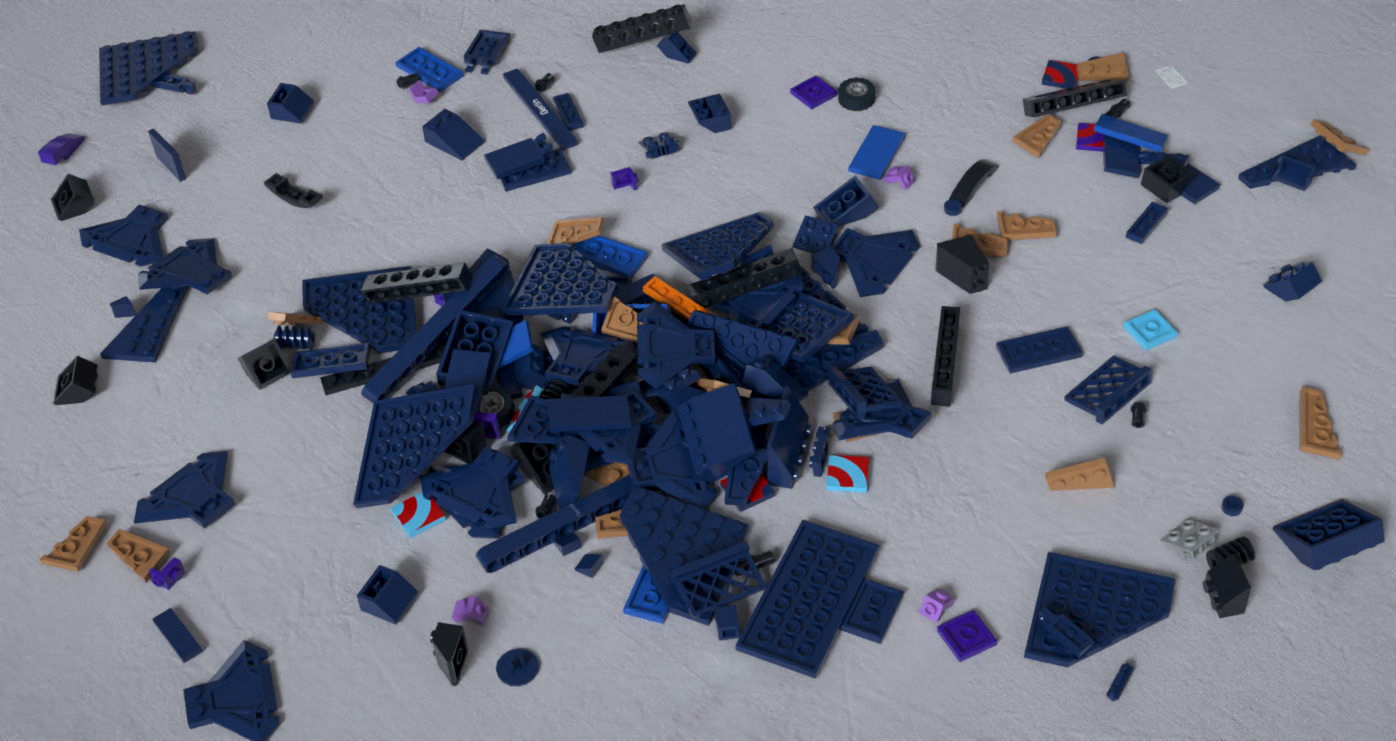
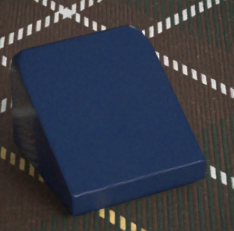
(122, 308)
(568, 543)
(589, 564)

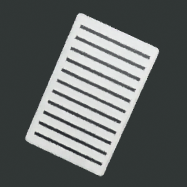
(1171, 77)

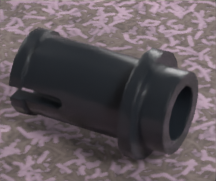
(408, 80)
(541, 84)
(1138, 410)
(546, 506)

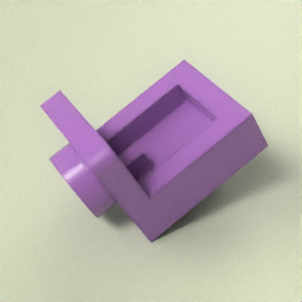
(422, 94)
(900, 174)
(935, 604)
(470, 608)

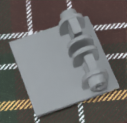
(1191, 538)

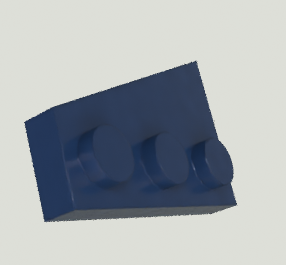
(744, 477)

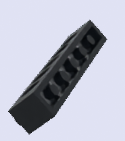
(635, 34)
(1074, 97)
(745, 279)
(416, 282)
(945, 356)
(626, 363)

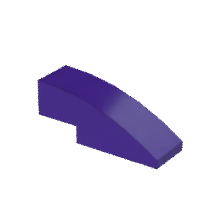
(60, 148)

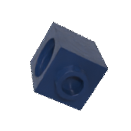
(727, 622)

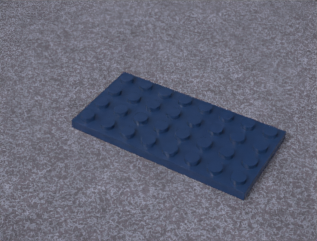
(807, 598)

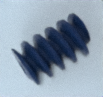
(295, 338)

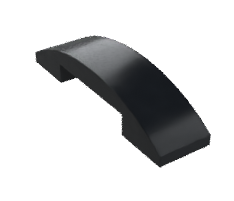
(972, 179)
(280, 187)

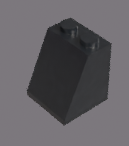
(963, 263)

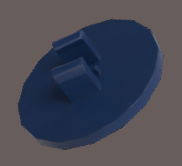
(517, 667)

